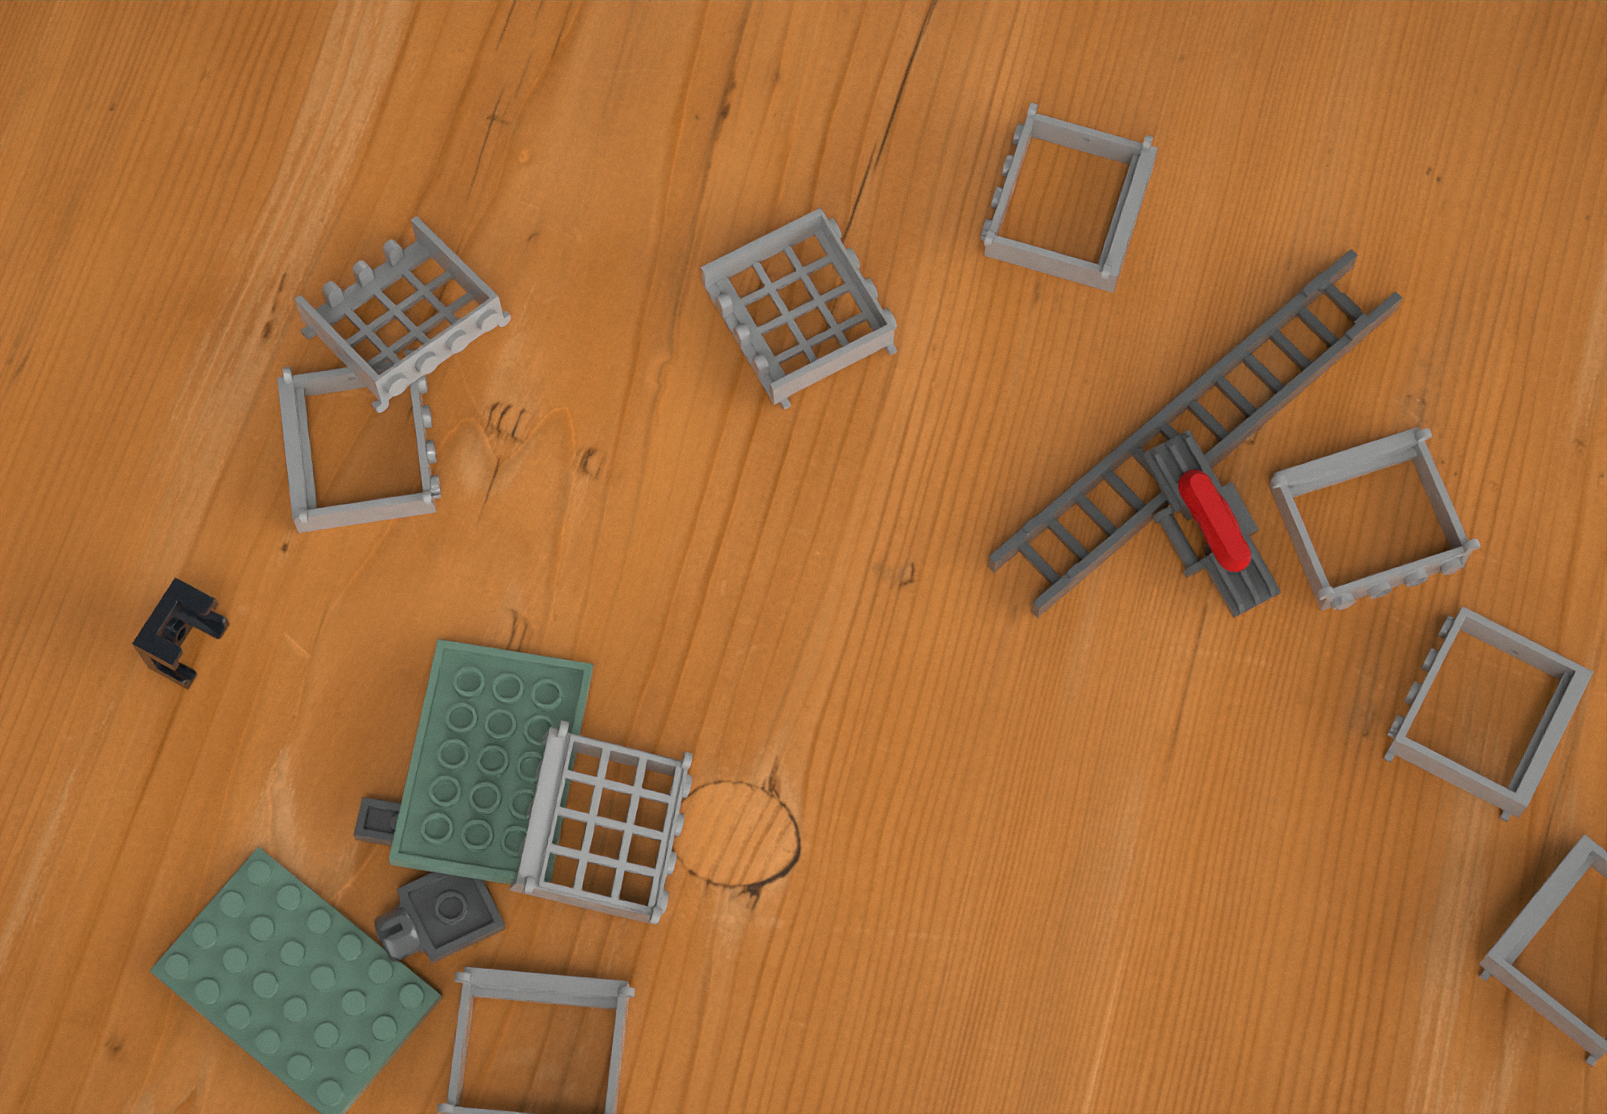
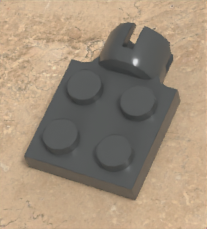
(438, 917)

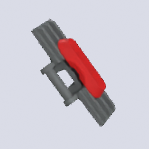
(1222, 518)

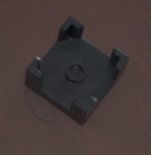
(169, 625)

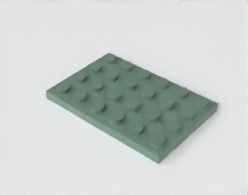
(481, 756)
(296, 985)

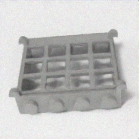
(371, 284)
(750, 338)
(545, 809)

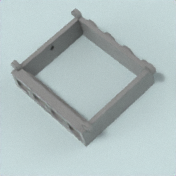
(1141, 160)
(299, 456)
(1352, 464)
(1544, 740)
(1524, 928)
(538, 989)

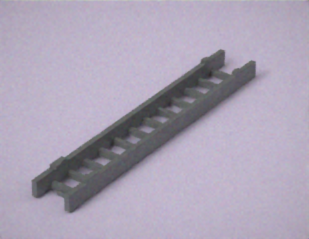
(1215, 376)

